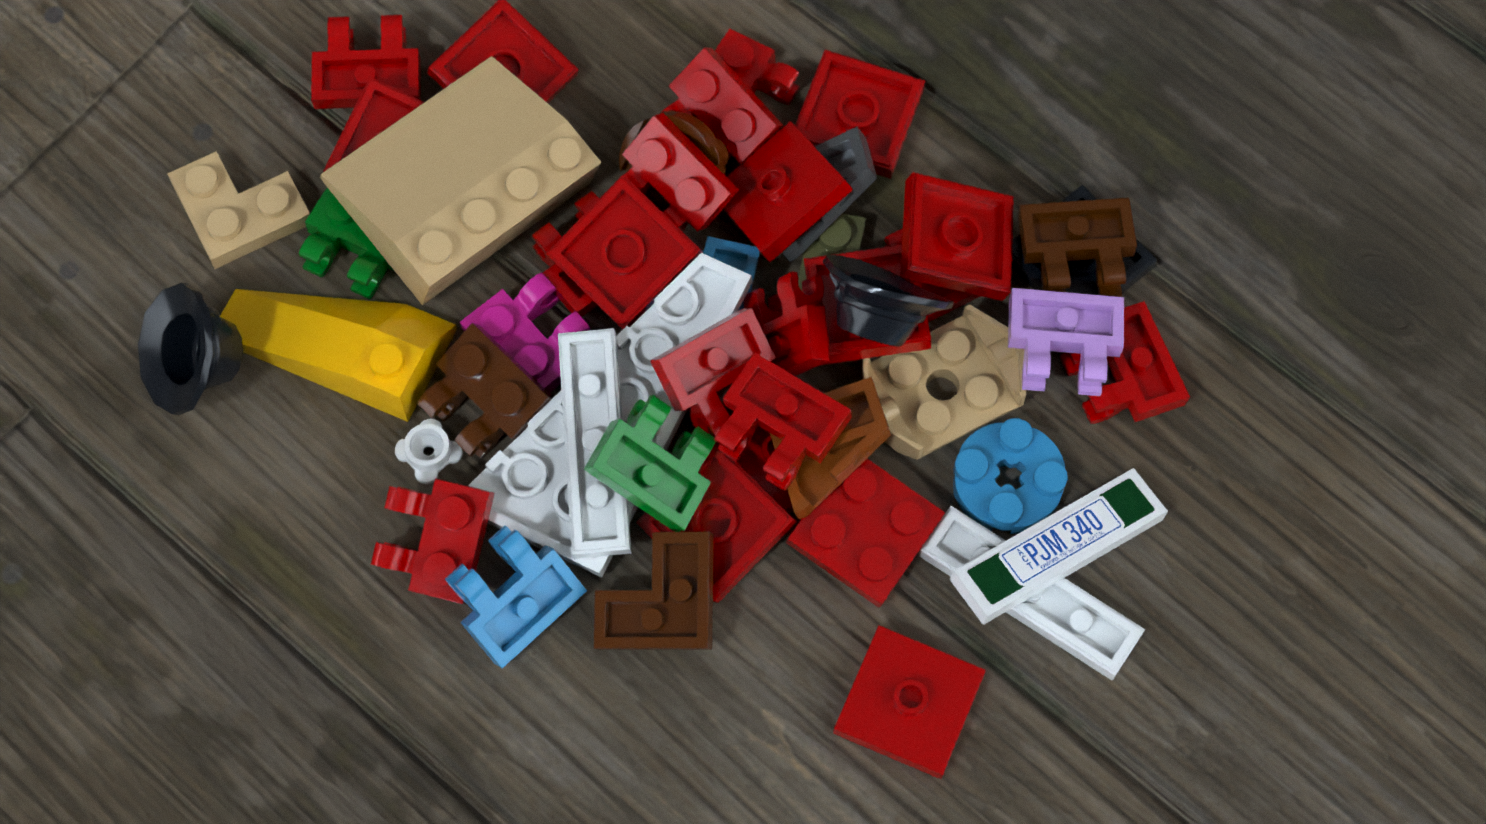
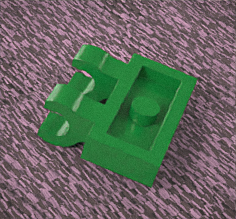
(335, 229)
(647, 474)

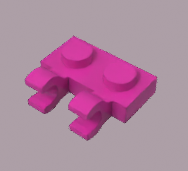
(512, 327)

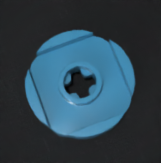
(1014, 446)

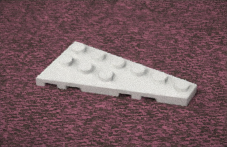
(532, 470)

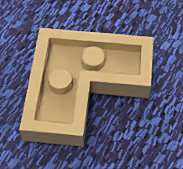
(234, 222)

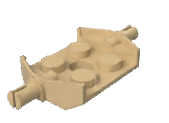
(972, 356)

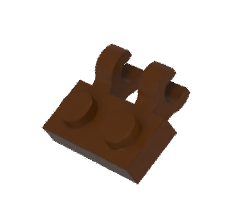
(1079, 231)
(493, 381)

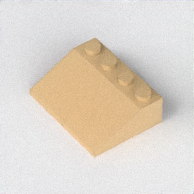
(461, 177)

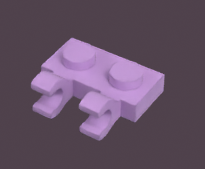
(1067, 324)

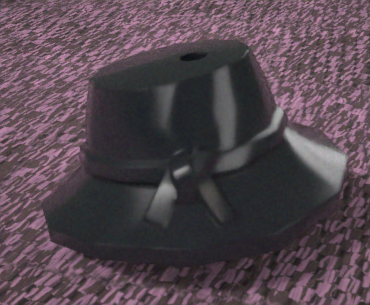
(878, 302)
(185, 349)

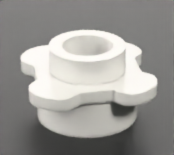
(426, 435)

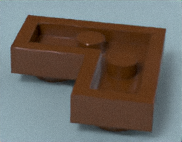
(675, 611)

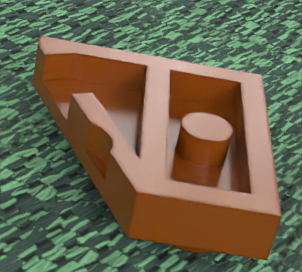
(854, 445)

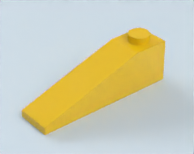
(351, 346)

